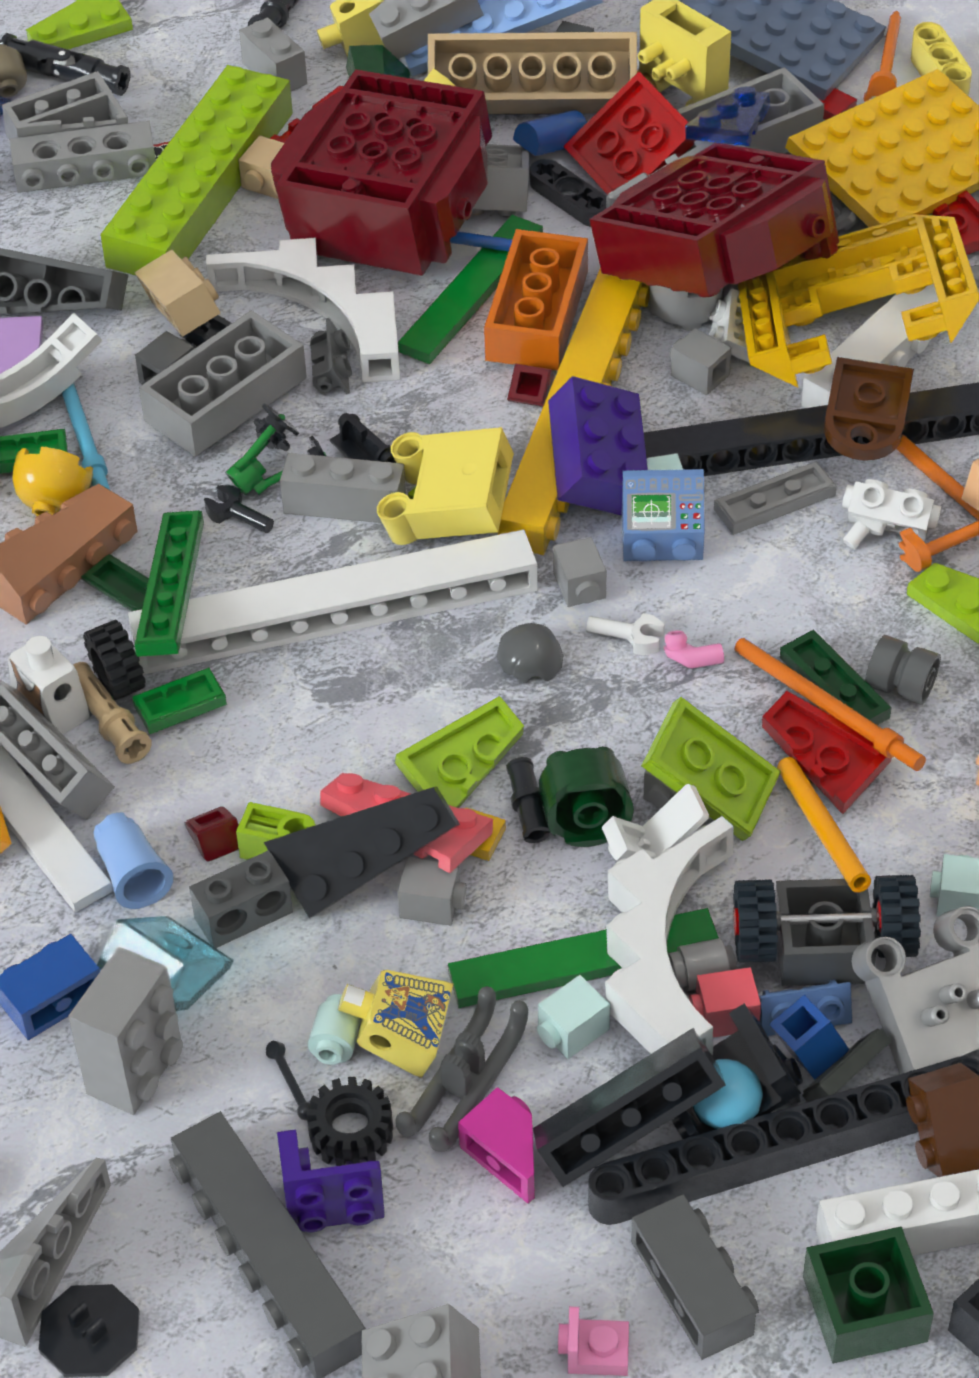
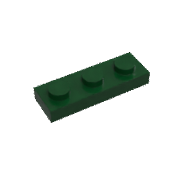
(828, 670)

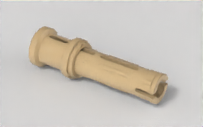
(115, 722)

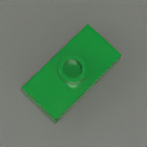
(12, 444)
(179, 700)

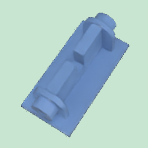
(829, 998)

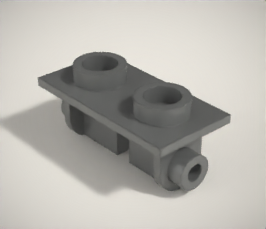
(330, 359)

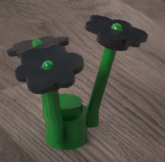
(248, 471)

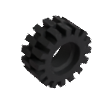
(114, 659)
(344, 1100)

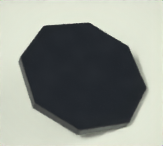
(89, 1330)

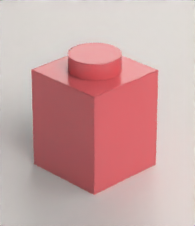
(723, 992)

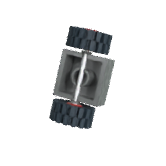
(822, 924)

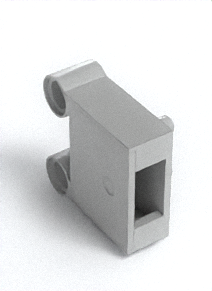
(931, 1009)

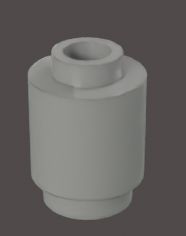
(701, 959)

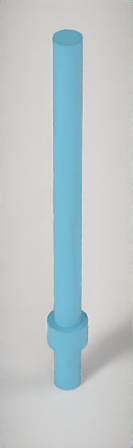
(85, 438)

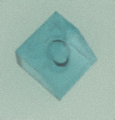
(190, 960)

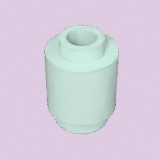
(333, 1033)

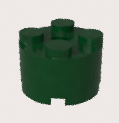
(582, 793)

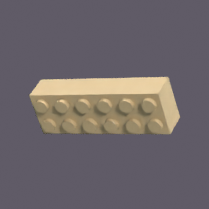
(537, 69)

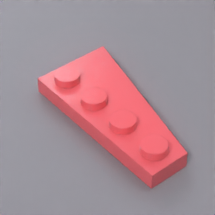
(352, 794)

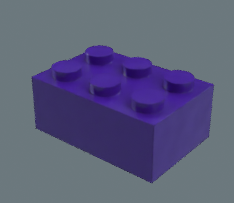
(595, 440)

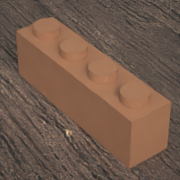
(61, 548)

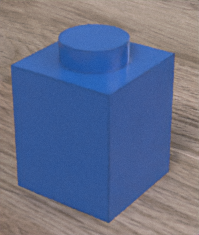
(809, 1036)

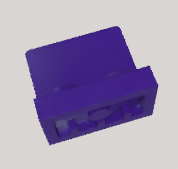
(328, 1194)

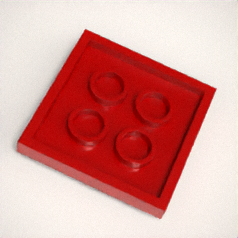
(629, 136)

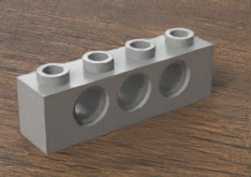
(82, 156)
(49, 755)

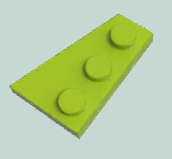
(462, 752)

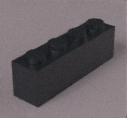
(628, 1107)

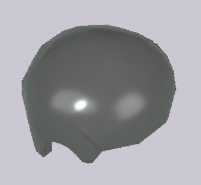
(530, 652)

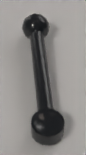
(276, 1051)

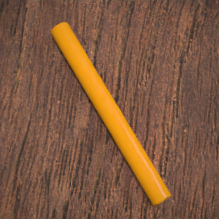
(824, 825)

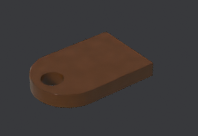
(869, 403)

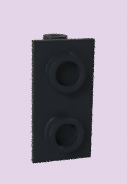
(359, 442)

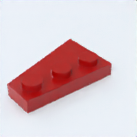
(825, 749)

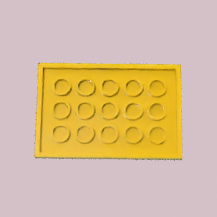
(899, 150)

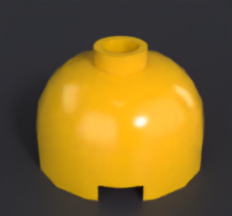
(49, 479)

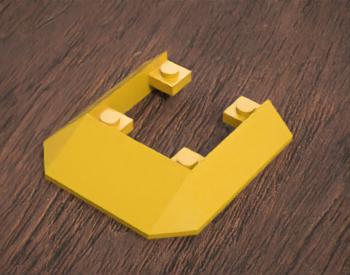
(868, 266)

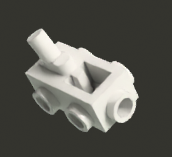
(880, 509)

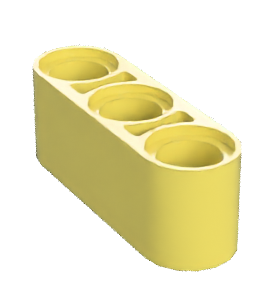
(935, 50)

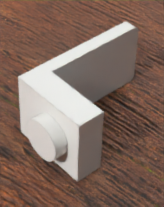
(667, 828)

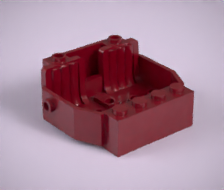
(385, 171)
(717, 220)

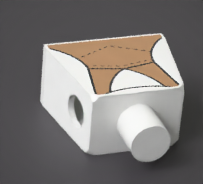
(43, 672)

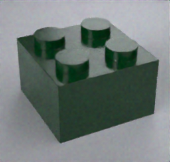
(867, 1294)

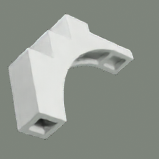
(328, 290)
(648, 892)

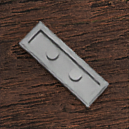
(774, 497)

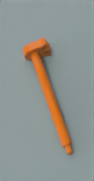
(884, 80)
(919, 553)

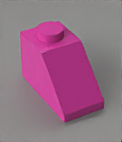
(501, 1140)

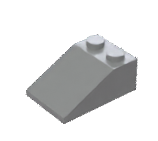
(506, 181)

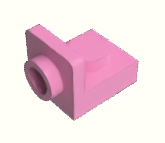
(594, 1345)

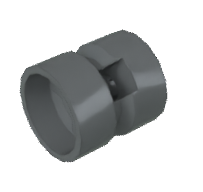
(898, 668)

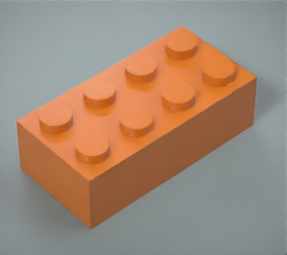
(536, 299)

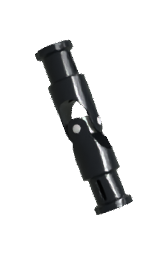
(67, 64)

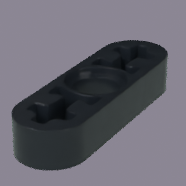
(552, 178)

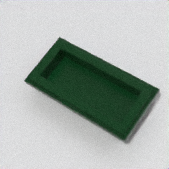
(118, 582)

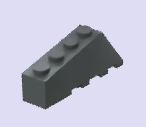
(47, 284)

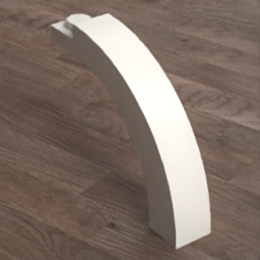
(45, 371)

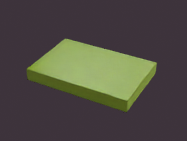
(721, 767)

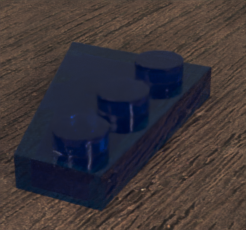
(731, 118)

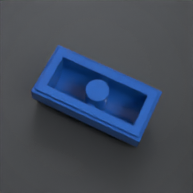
(548, 133)

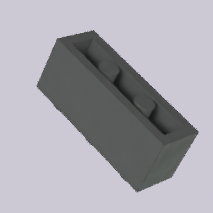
(694, 1276)

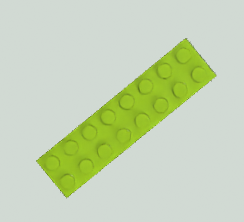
(196, 170)

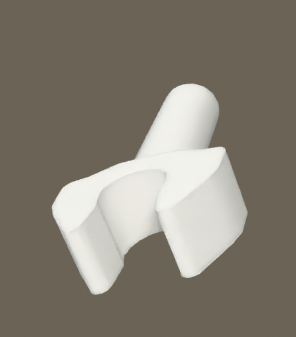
(634, 632)

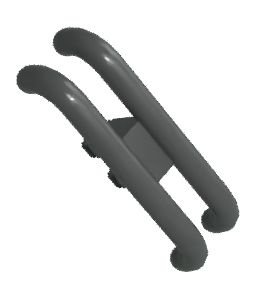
(466, 1071)

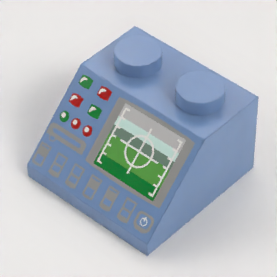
(663, 515)

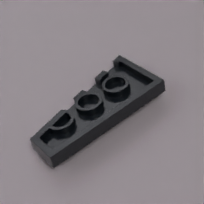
(348, 852)

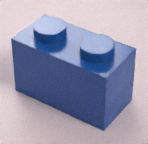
(46, 985)

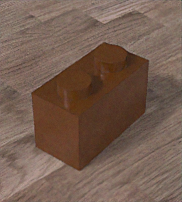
(947, 1119)

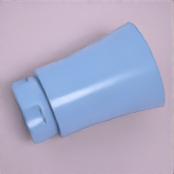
(132, 863)

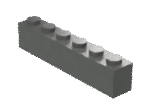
(268, 1245)

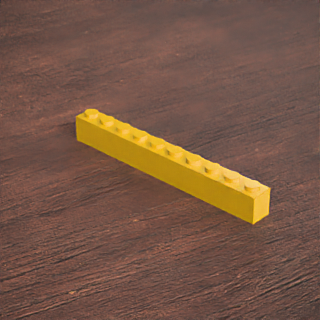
(593, 355)

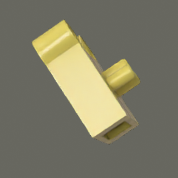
(683, 50)
(457, 481)

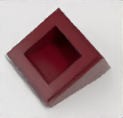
(530, 385)
(214, 833)

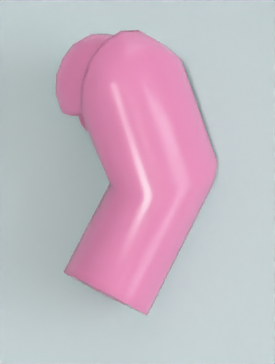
(691, 656)

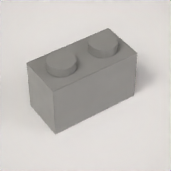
(273, 52)

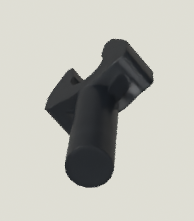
(233, 508)

